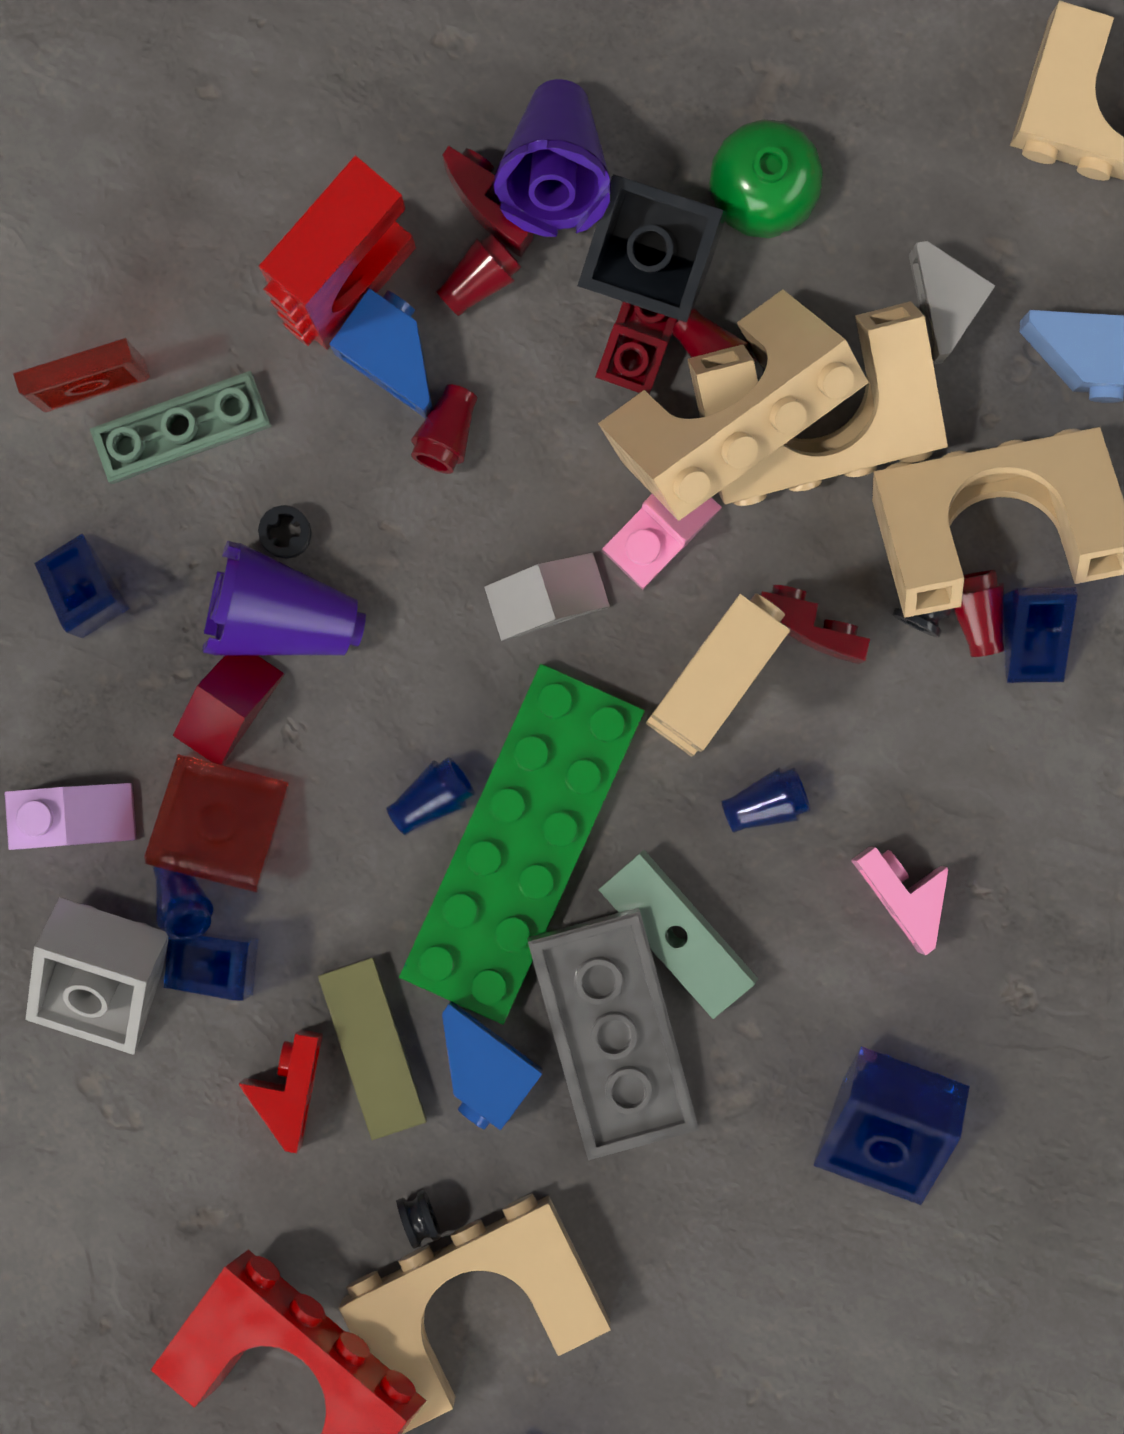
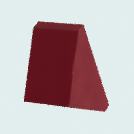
(226, 705)

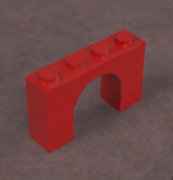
(337, 254)
(258, 1308)

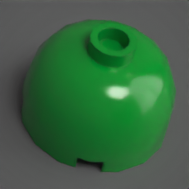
(766, 178)

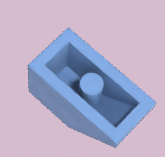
(1081, 349)

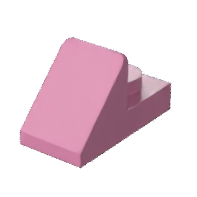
(655, 538)
(913, 909)

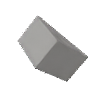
(946, 296)
(546, 595)

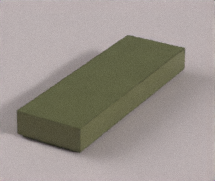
(372, 1048)

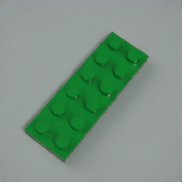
(521, 843)

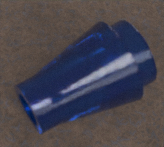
(433, 795)
(769, 801)
(181, 905)

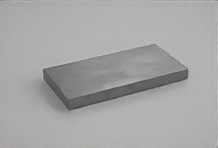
(613, 1033)

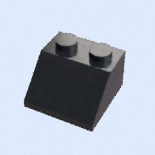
(652, 248)

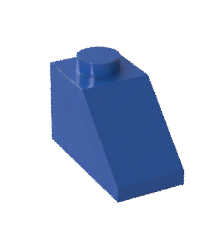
(386, 348)
(485, 1069)

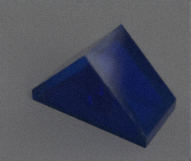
(80, 588)
(1038, 633)
(212, 966)

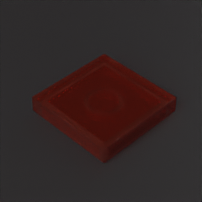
(82, 375)
(216, 823)

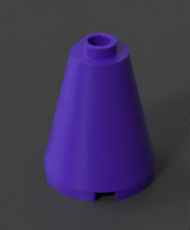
(554, 164)
(277, 610)

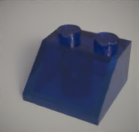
(893, 1125)

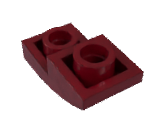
(475, 186)
(635, 348)
(834, 639)

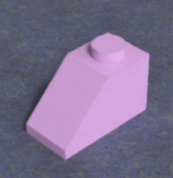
(70, 816)

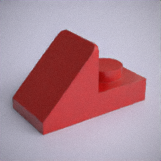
(287, 1106)

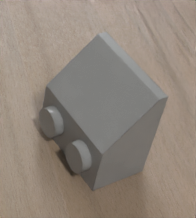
(95, 975)

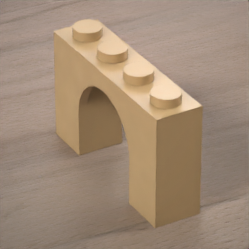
(1061, 104)
(893, 423)
(694, 459)
(1059, 474)
(719, 673)
(523, 1246)

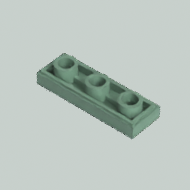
(214, 416)
(700, 962)

